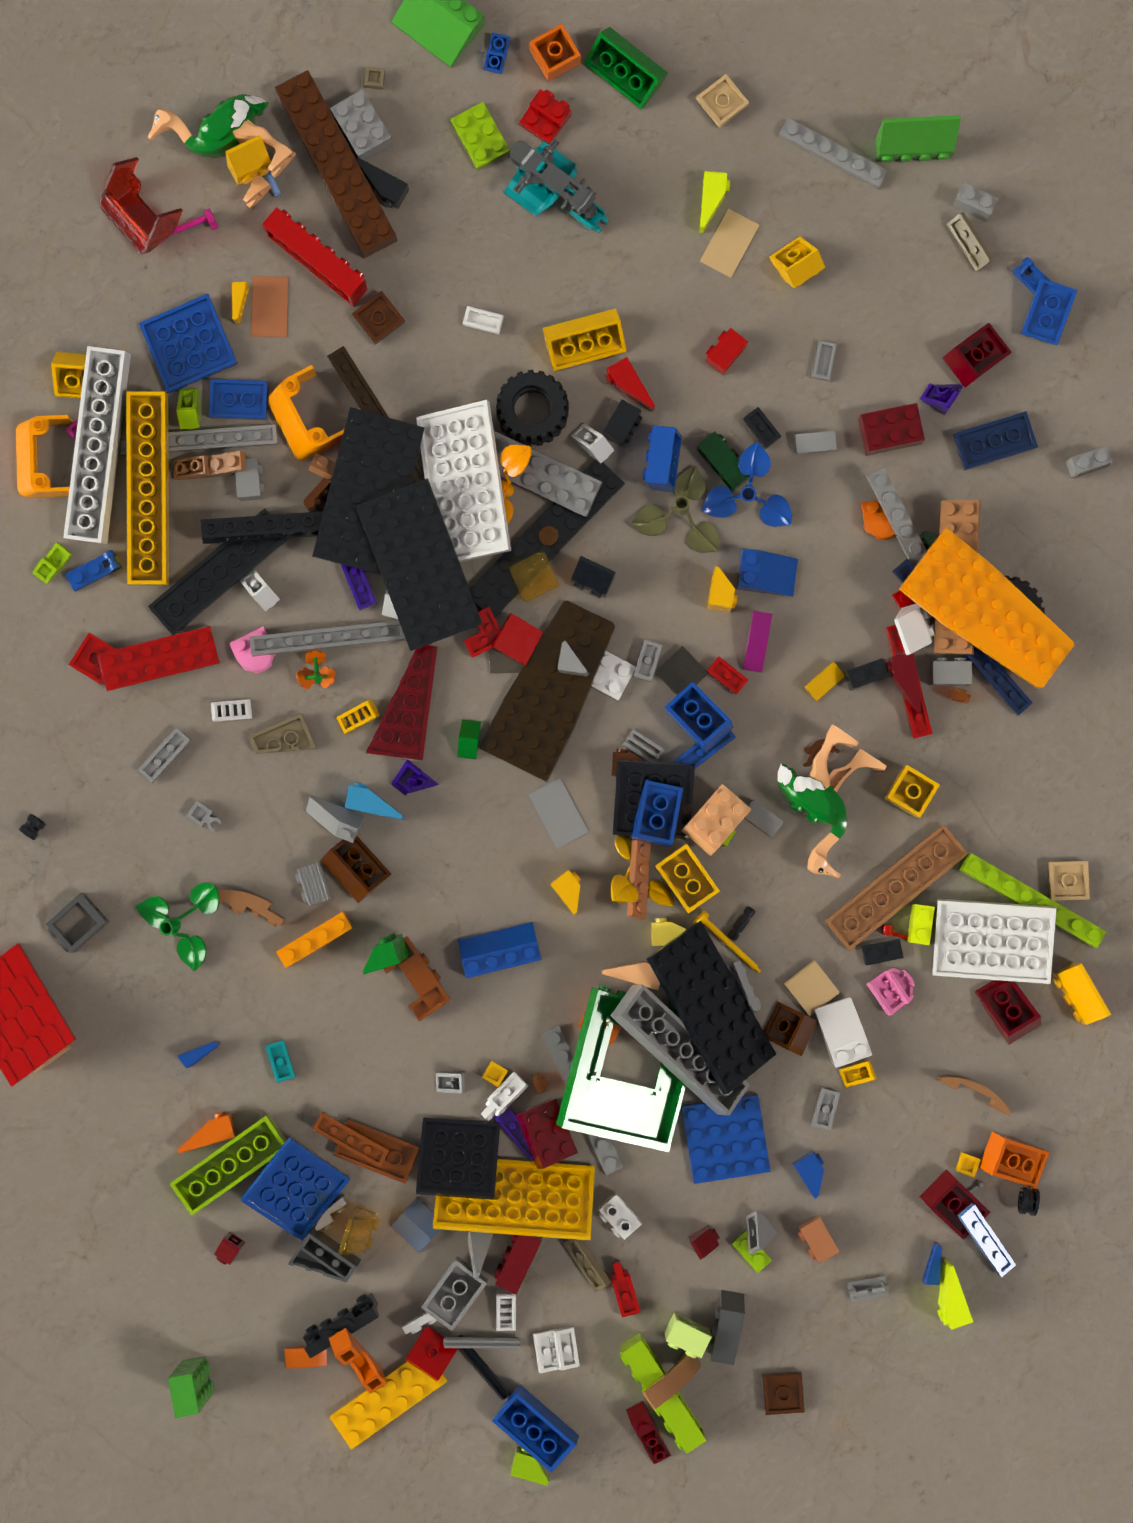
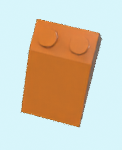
(1013, 1160)

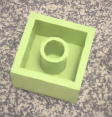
(687, 1335)

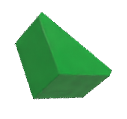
(469, 739)

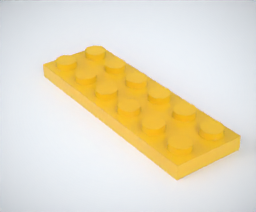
(373, 1411)

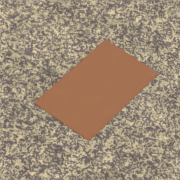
(269, 306)

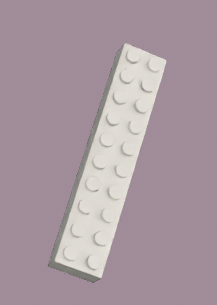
(97, 445)

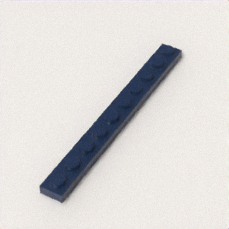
(986, 666)

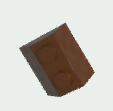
(790, 1028)

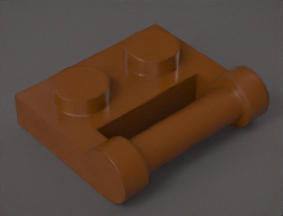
(317, 496)

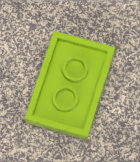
(480, 135)

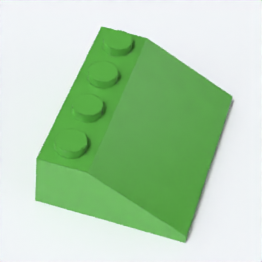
(440, 26)
(917, 138)

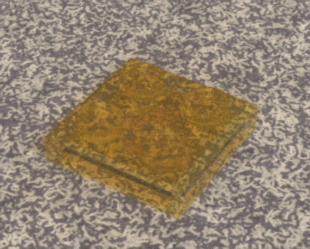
(534, 576)

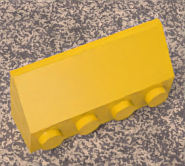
(584, 339)

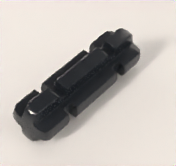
(741, 923)

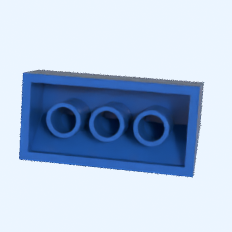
(499, 950)
(536, 1428)

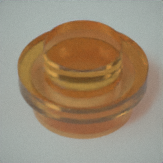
(548, 535)

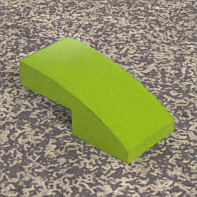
(52, 563)

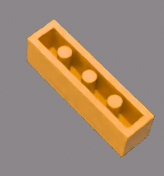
(315, 939)

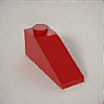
(627, 381)

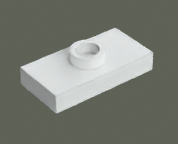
(483, 320)

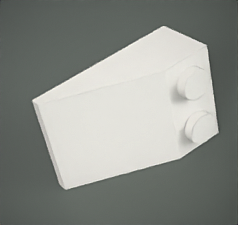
(842, 1032)

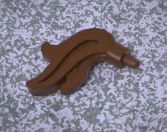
(814, 749)

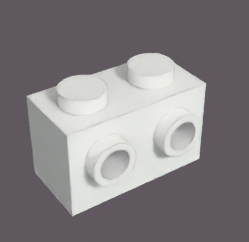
(619, 1216)

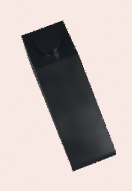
(389, 188)

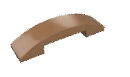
(995, 1102)
(672, 1381)

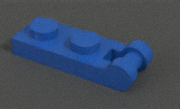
(1033, 279)
(93, 571)

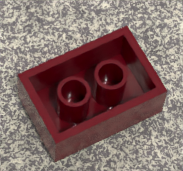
(891, 429)
(544, 1138)
(516, 1262)

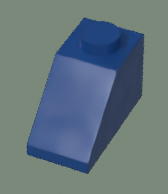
(810, 1171)

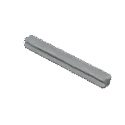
(481, 1342)

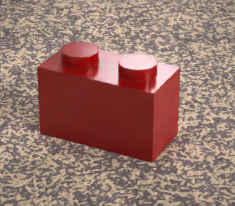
(726, 350)

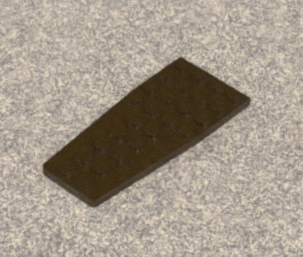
(543, 702)

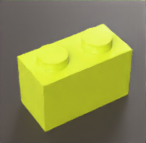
(920, 924)

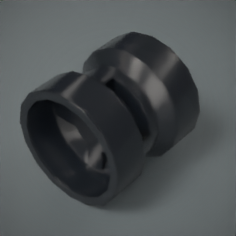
(32, 826)

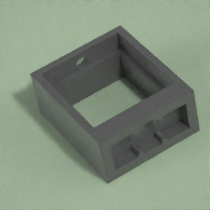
(91, 909)

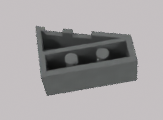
(728, 1327)

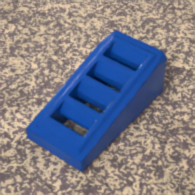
(193, 1056)
(932, 1273)

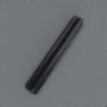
(485, 1372)

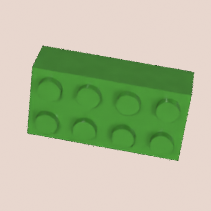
(190, 1386)

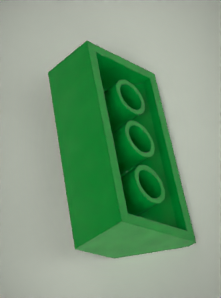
(625, 67)

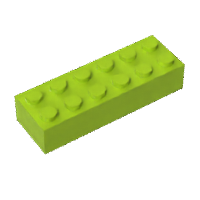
(229, 1164)
(675, 1411)

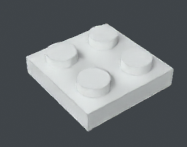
(613, 676)

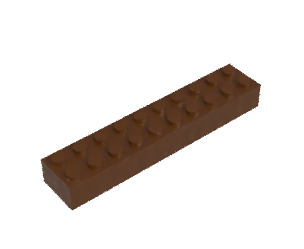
(336, 164)

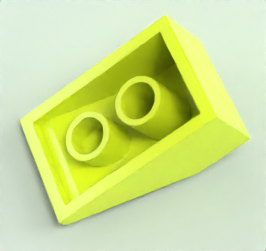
(951, 1300)

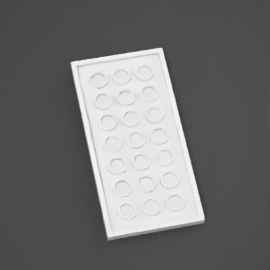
(466, 478)

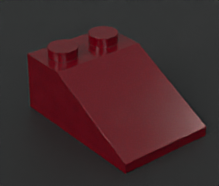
(976, 355)
(1009, 1009)
(950, 1197)

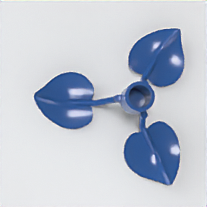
(751, 462)

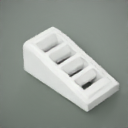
(214, 710)
(505, 1297)

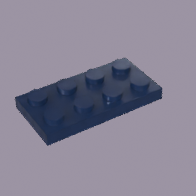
(995, 440)

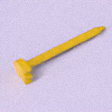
(703, 917)

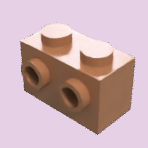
(818, 1239)

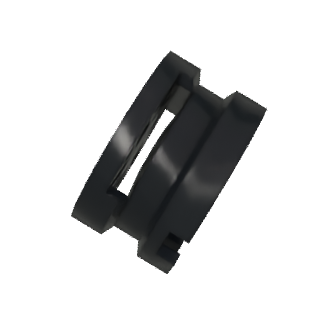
(1028, 1201)

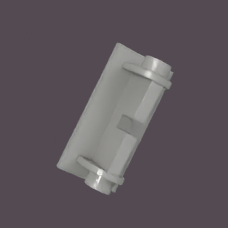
(868, 1288)

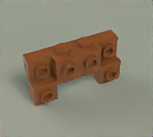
(423, 980)

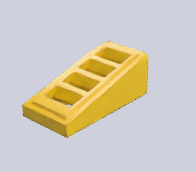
(239, 297)
(371, 707)

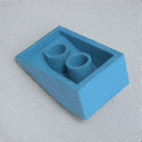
(365, 800)

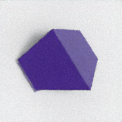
(941, 396)
(412, 779)

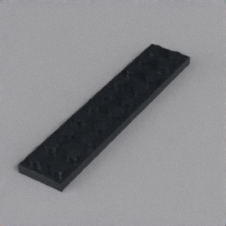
(497, 586)

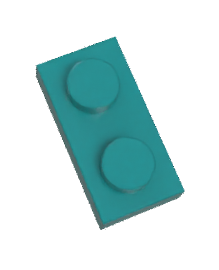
(280, 1061)

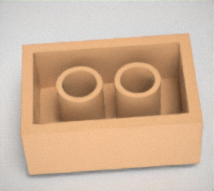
(716, 820)

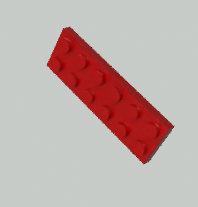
(158, 658)

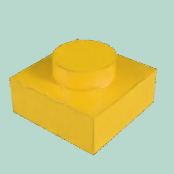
(495, 1073)
(967, 1164)

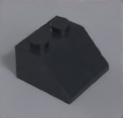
(592, 577)

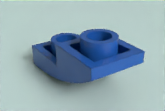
(497, 53)

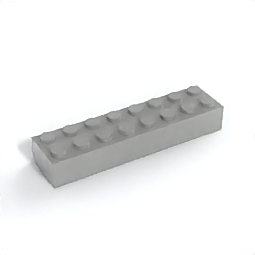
(672, 1045)

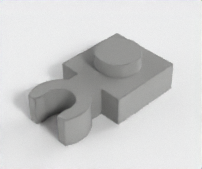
(202, 814)

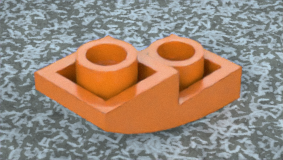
(298, 1358)

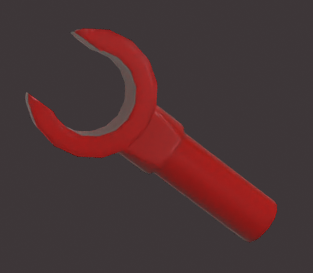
(888, 930)

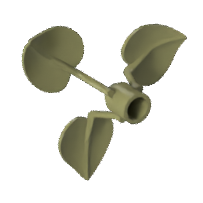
(688, 486)

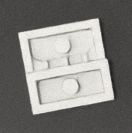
(556, 1349)

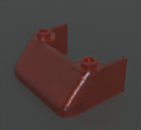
(130, 213)

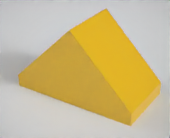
(857, 1073)

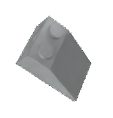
(454, 1294)

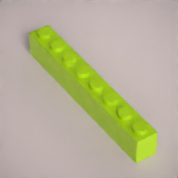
(1023, 894)

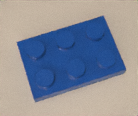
(1049, 311)
(238, 399)

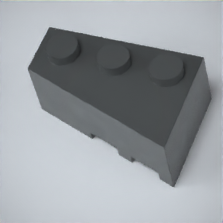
(321, 1255)

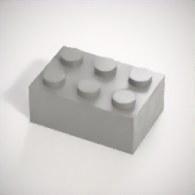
(361, 126)

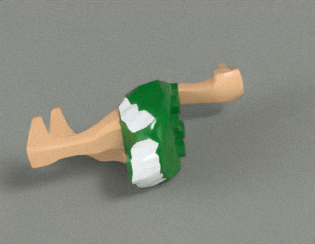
(225, 128)
(818, 795)

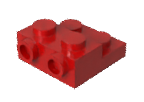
(545, 116)

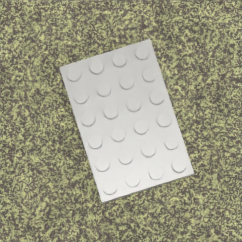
(994, 941)

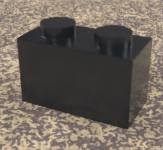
(622, 423)
(866, 674)

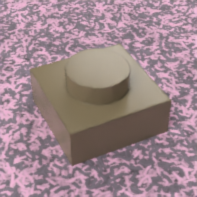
(374, 78)

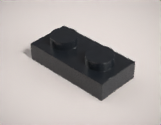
(762, 427)
(882, 952)

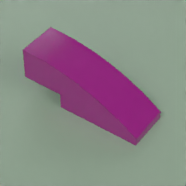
(757, 641)

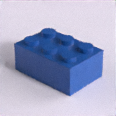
(662, 458)
(699, 717)

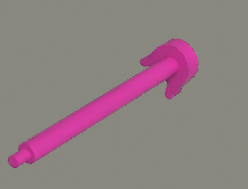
(208, 217)

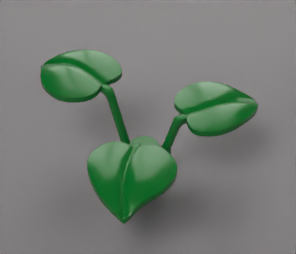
(155, 910)

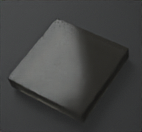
(681, 671)

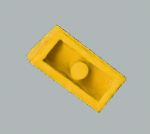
(824, 681)

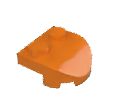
(876, 521)

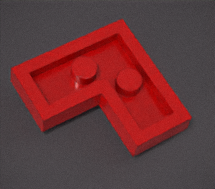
(485, 638)

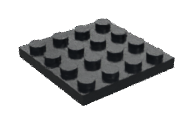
(630, 784)
(458, 1158)

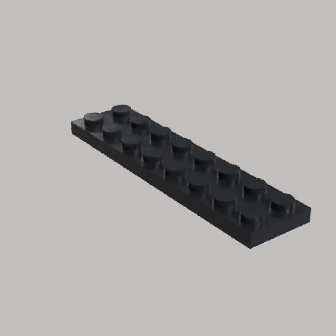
(210, 580)

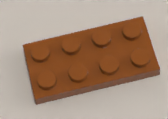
(398, 1160)

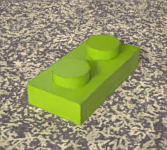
(757, 1260)

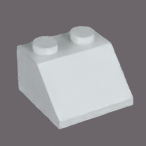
(914, 628)

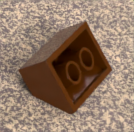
(355, 868)

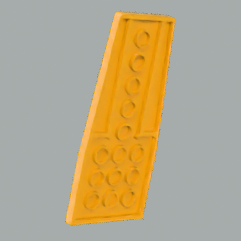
(986, 609)

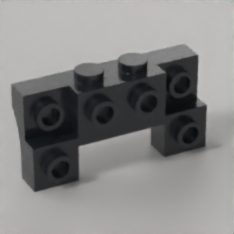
(352, 1319)

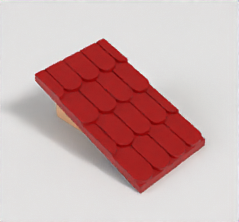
(30, 1021)

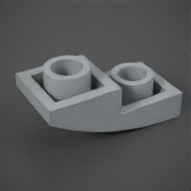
(816, 442)
(328, 1217)

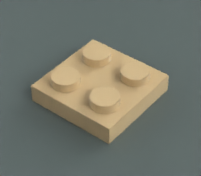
(722, 100)
(1068, 880)

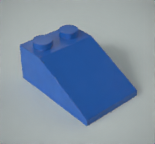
(766, 573)
(657, 813)

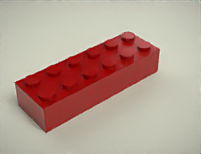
(315, 256)

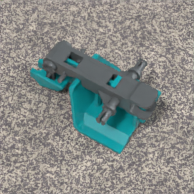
(544, 177)

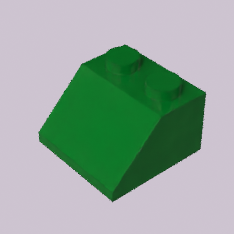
(387, 953)

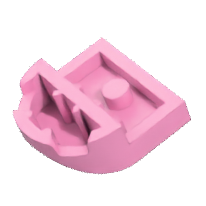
(242, 652)
(892, 989)

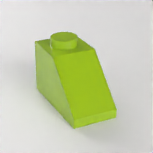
(189, 409)
(528, 1468)

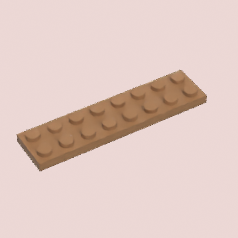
(963, 520)
(896, 887)

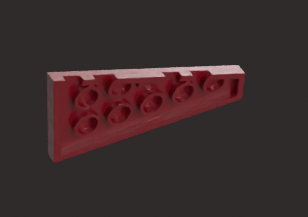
(406, 717)

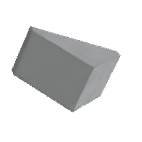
(569, 662)
(451, 1082)
(758, 1231)

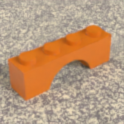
(350, 1351)

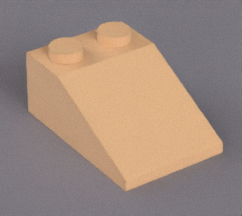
(637, 973)

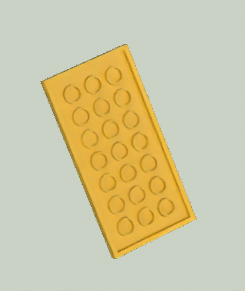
(526, 1203)

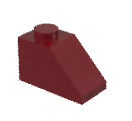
(704, 1241)
(229, 1248)

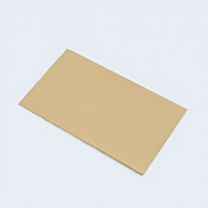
(729, 243)

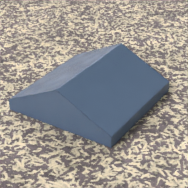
(416, 1224)

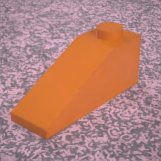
(214, 1131)

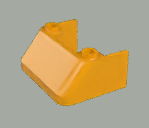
(302, 442)
(29, 481)

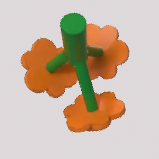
(321, 676)

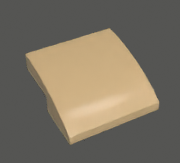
(811, 987)

